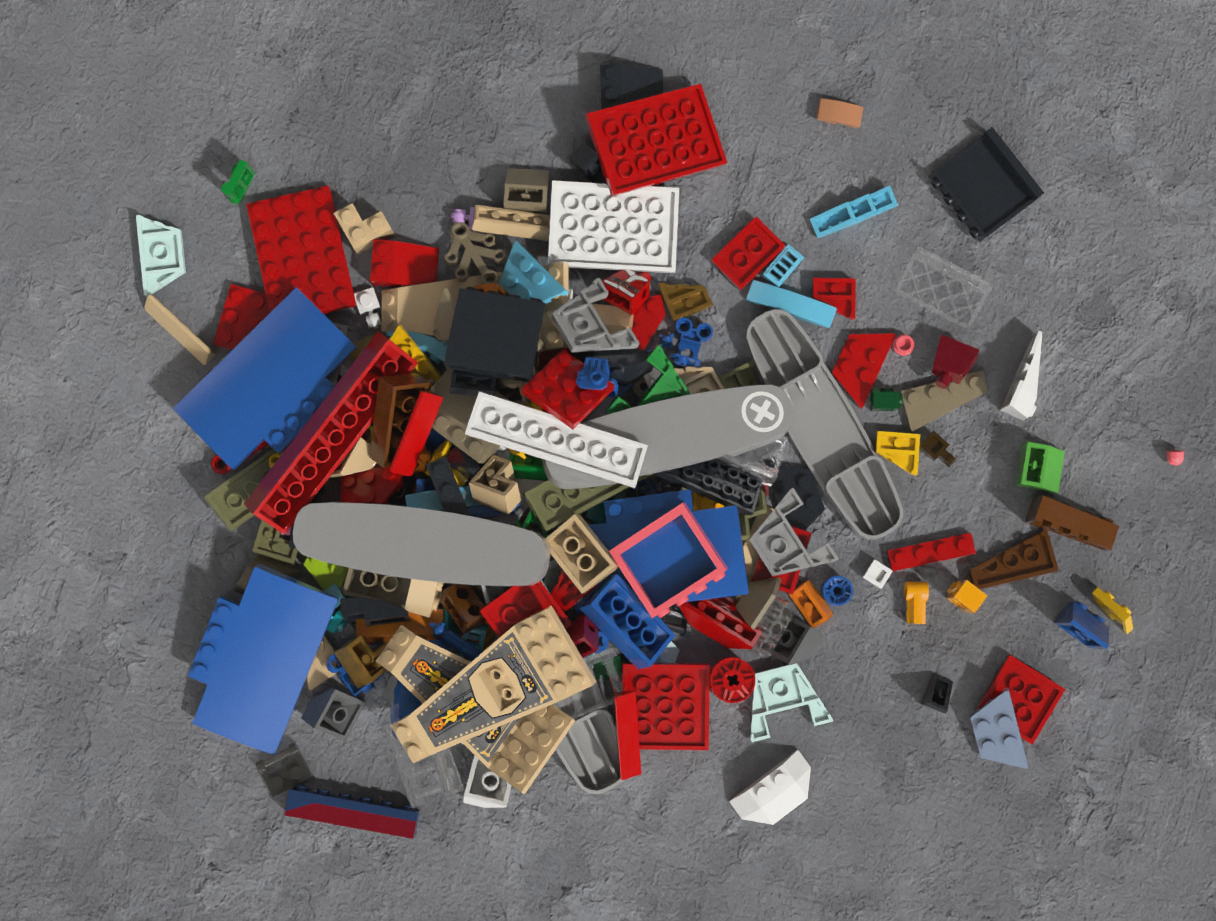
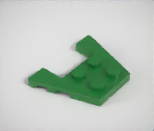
(666, 386)

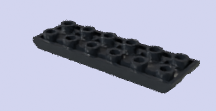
(718, 483)

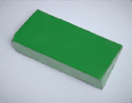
(528, 468)

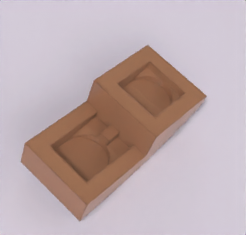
(839, 112)

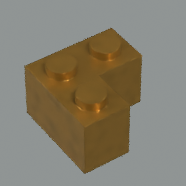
(361, 661)

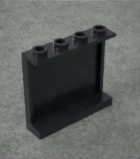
(985, 185)
(495, 334)

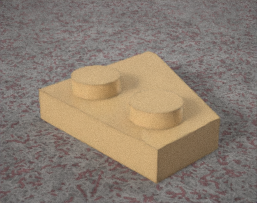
(318, 672)

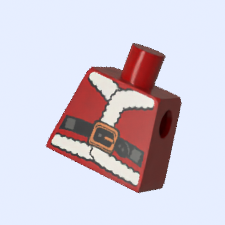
(627, 290)

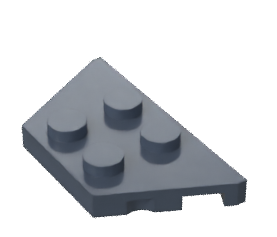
(998, 731)

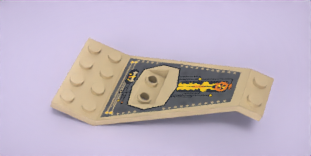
(533, 663)
(511, 750)

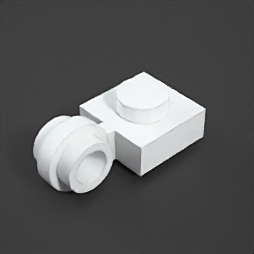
(367, 303)

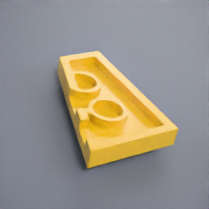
(407, 344)

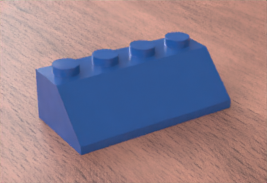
(627, 622)

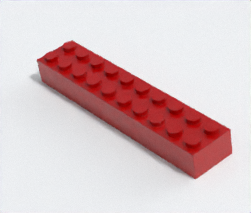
(327, 435)

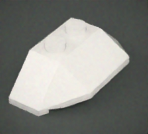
(775, 791)

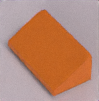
(811, 604)

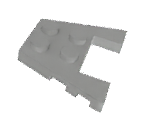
(583, 327)
(780, 545)

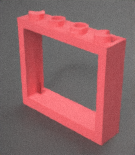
(696, 587)

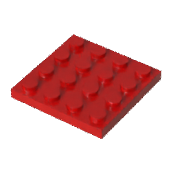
(671, 704)

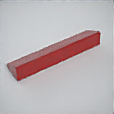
(416, 433)
(627, 734)

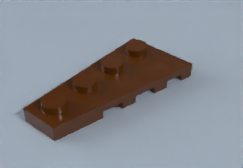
(1023, 561)

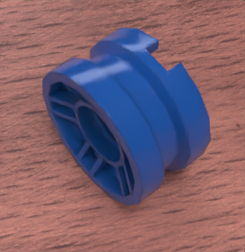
(845, 588)

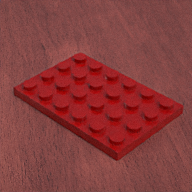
(655, 139)
(301, 248)

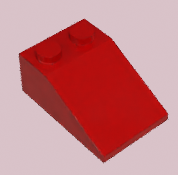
(402, 264)

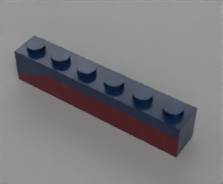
(352, 812)

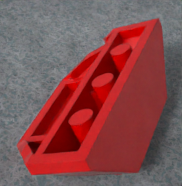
(721, 622)

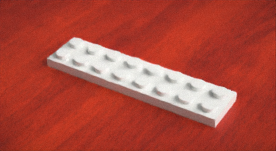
(550, 439)

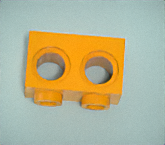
(965, 596)

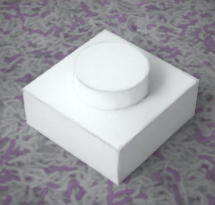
(877, 574)

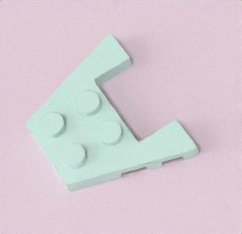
(782, 690)

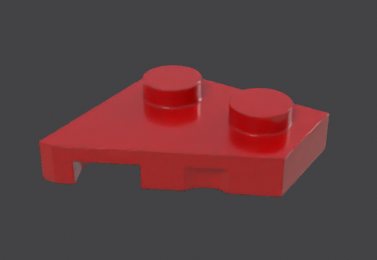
(836, 293)

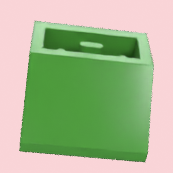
(1040, 467)

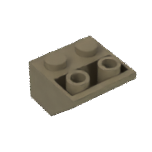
(526, 190)

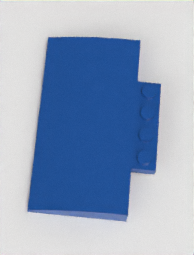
(268, 382)
(673, 554)
(259, 657)

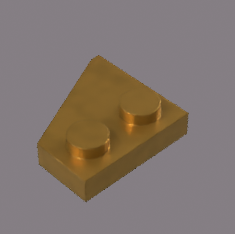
(685, 299)

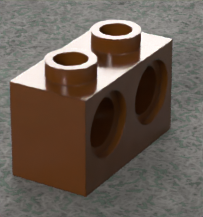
(461, 609)

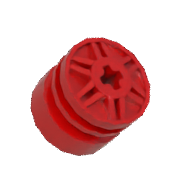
(728, 667)

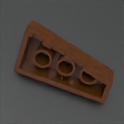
(392, 412)
(1072, 523)

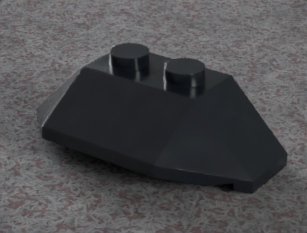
(624, 364)

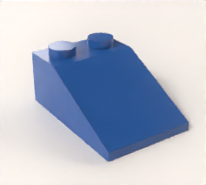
(1084, 626)

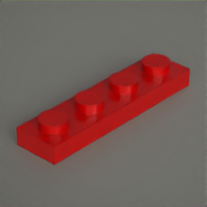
(931, 552)

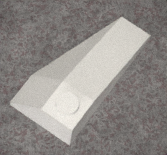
(1023, 390)
(486, 787)

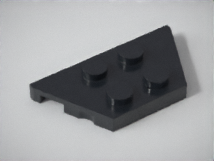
(806, 488)

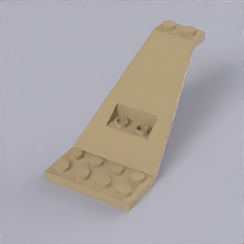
(418, 304)

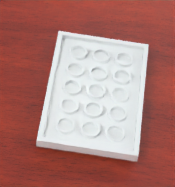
(613, 232)

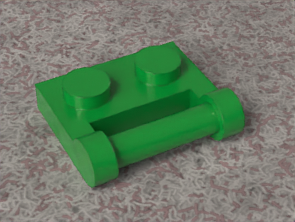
(239, 182)

